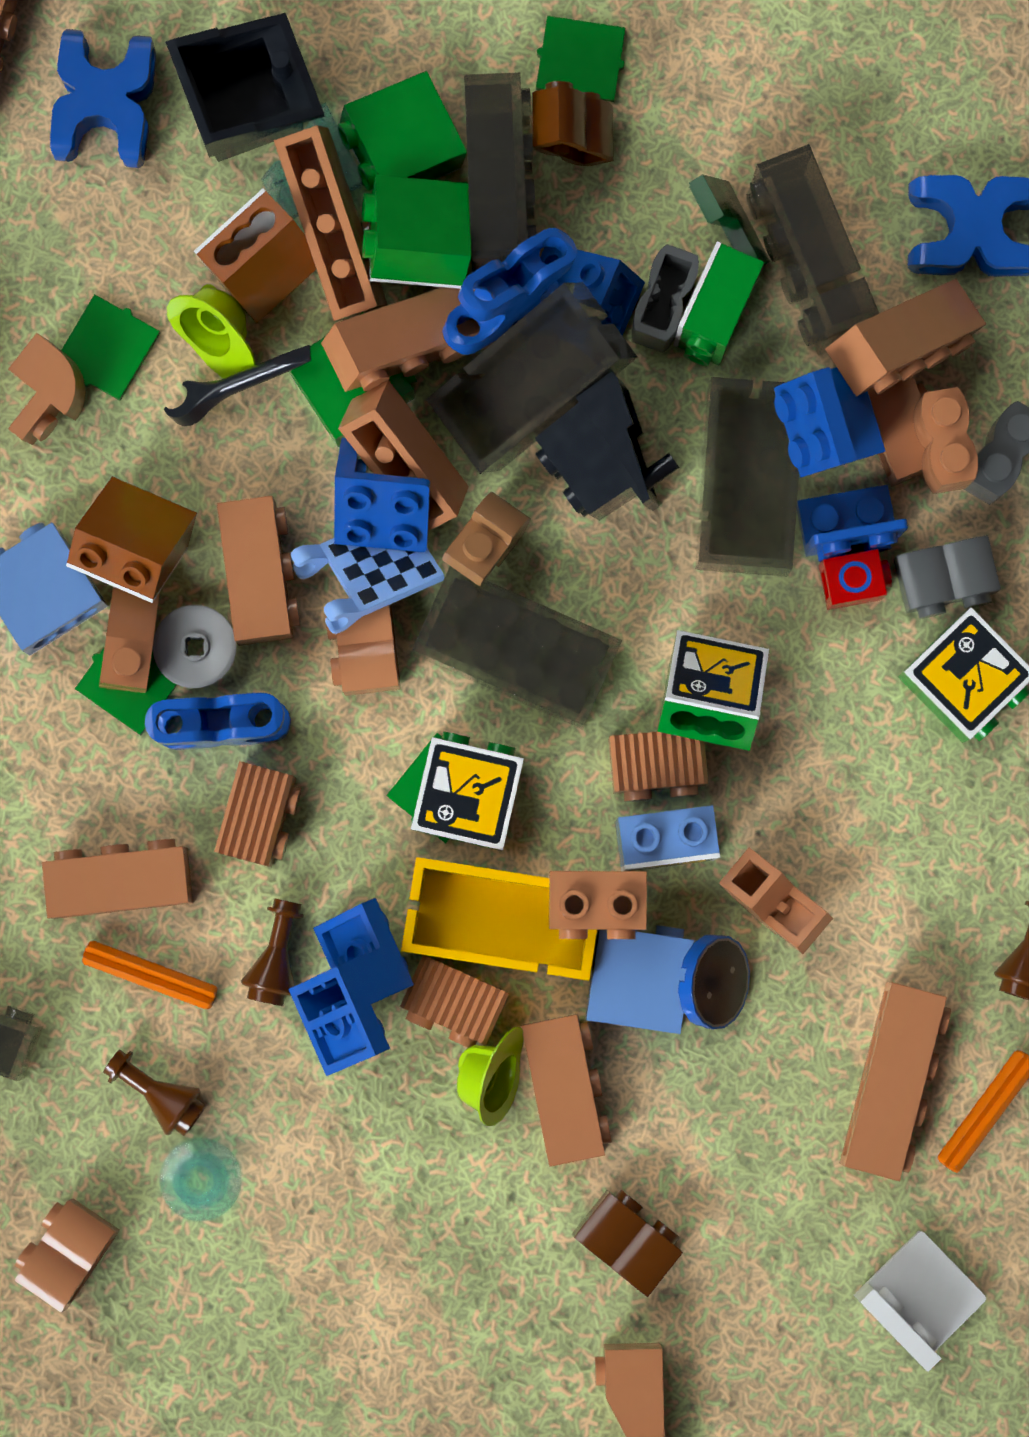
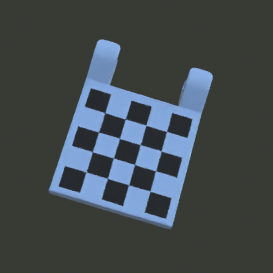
(368, 576)

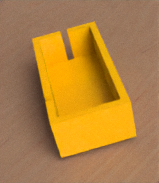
(490, 920)

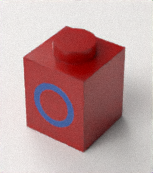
(854, 579)

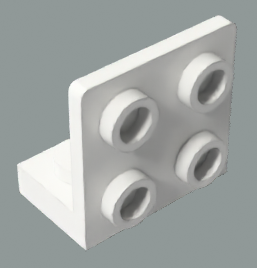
(920, 1298)

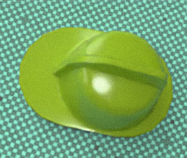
(214, 329)
(491, 1076)

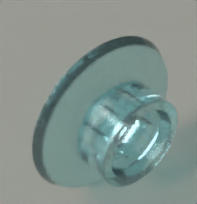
(205, 1157)

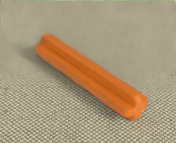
(149, 975)
(986, 1112)

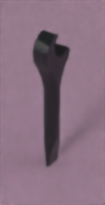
(205, 395)

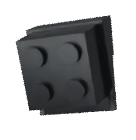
(245, 84)
(600, 453)

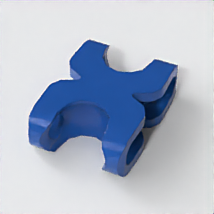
(102, 98)
(972, 225)
(507, 290)
(217, 721)

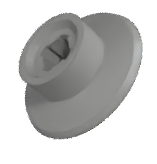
(171, 646)

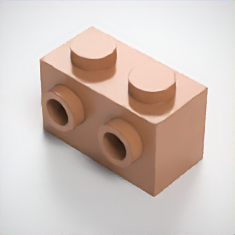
(597, 902)

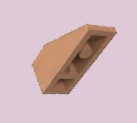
(128, 642)
(634, 1386)

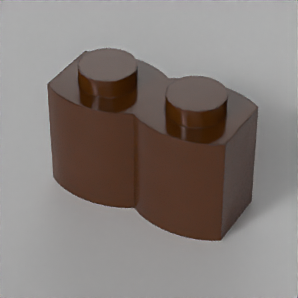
(572, 124)
(628, 1242)

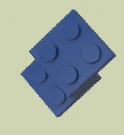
(826, 422)
(362, 972)

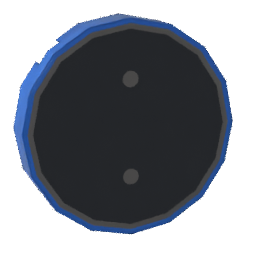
(714, 981)

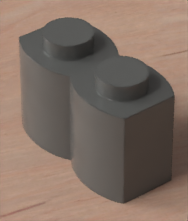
(667, 292)
(1003, 454)
(947, 576)

